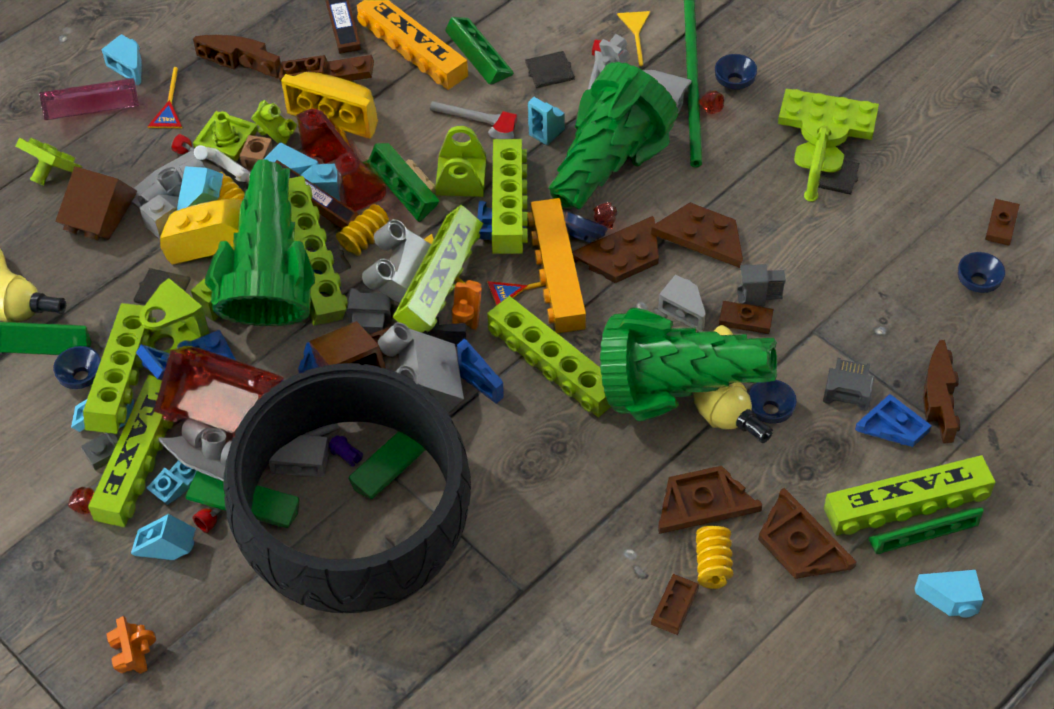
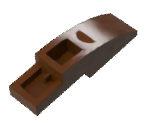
(237, 50)
(348, 69)
(939, 392)

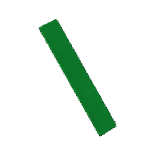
(478, 50)
(403, 181)
(41, 338)
(385, 465)
(267, 504)
(926, 530)

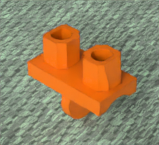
(467, 303)
(134, 644)

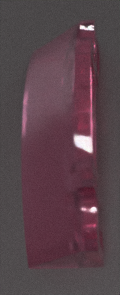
(89, 99)

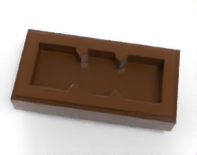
(1002, 222)
(746, 317)
(675, 604)

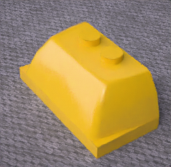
(343, 101)
(199, 229)

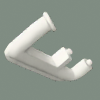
(202, 152)

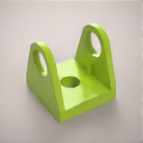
(461, 158)
(183, 315)

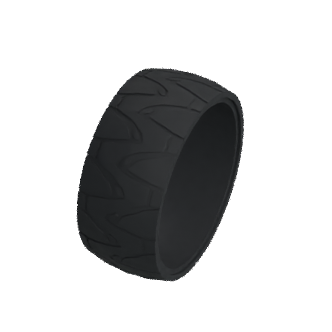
(337, 396)

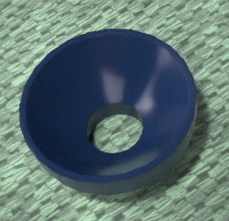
(735, 66)
(584, 228)
(984, 266)
(73, 361)
(776, 394)

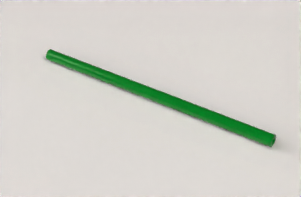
(693, 88)

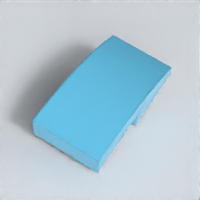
(172, 483)

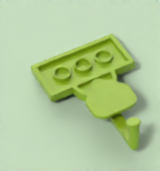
(825, 124)

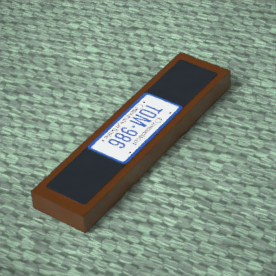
(343, 25)
(327, 205)

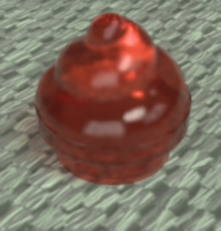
(712, 102)
(605, 214)
(81, 499)

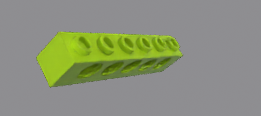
(508, 198)
(322, 308)
(549, 353)
(117, 371)

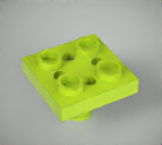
(227, 131)
(48, 158)

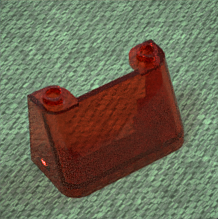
(327, 141)
(210, 388)

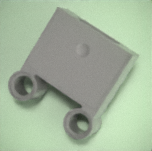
(395, 275)
(426, 362)

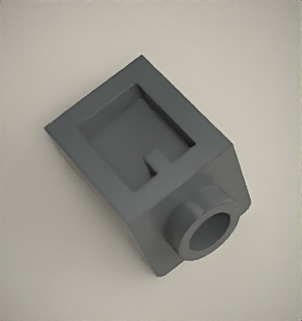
(100, 449)

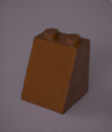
(94, 204)
(346, 346)

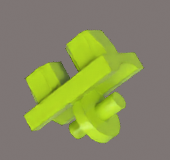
(272, 123)

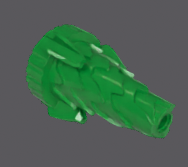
(616, 119)
(266, 272)
(652, 363)

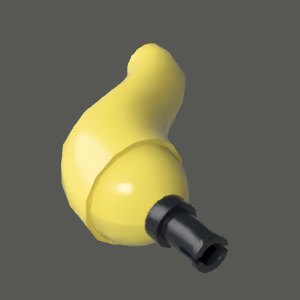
(21, 299)
(731, 407)

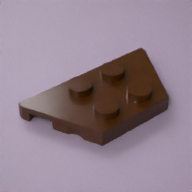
(702, 232)
(621, 252)
(703, 499)
(801, 541)

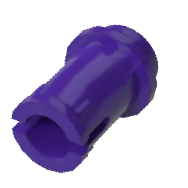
(341, 447)

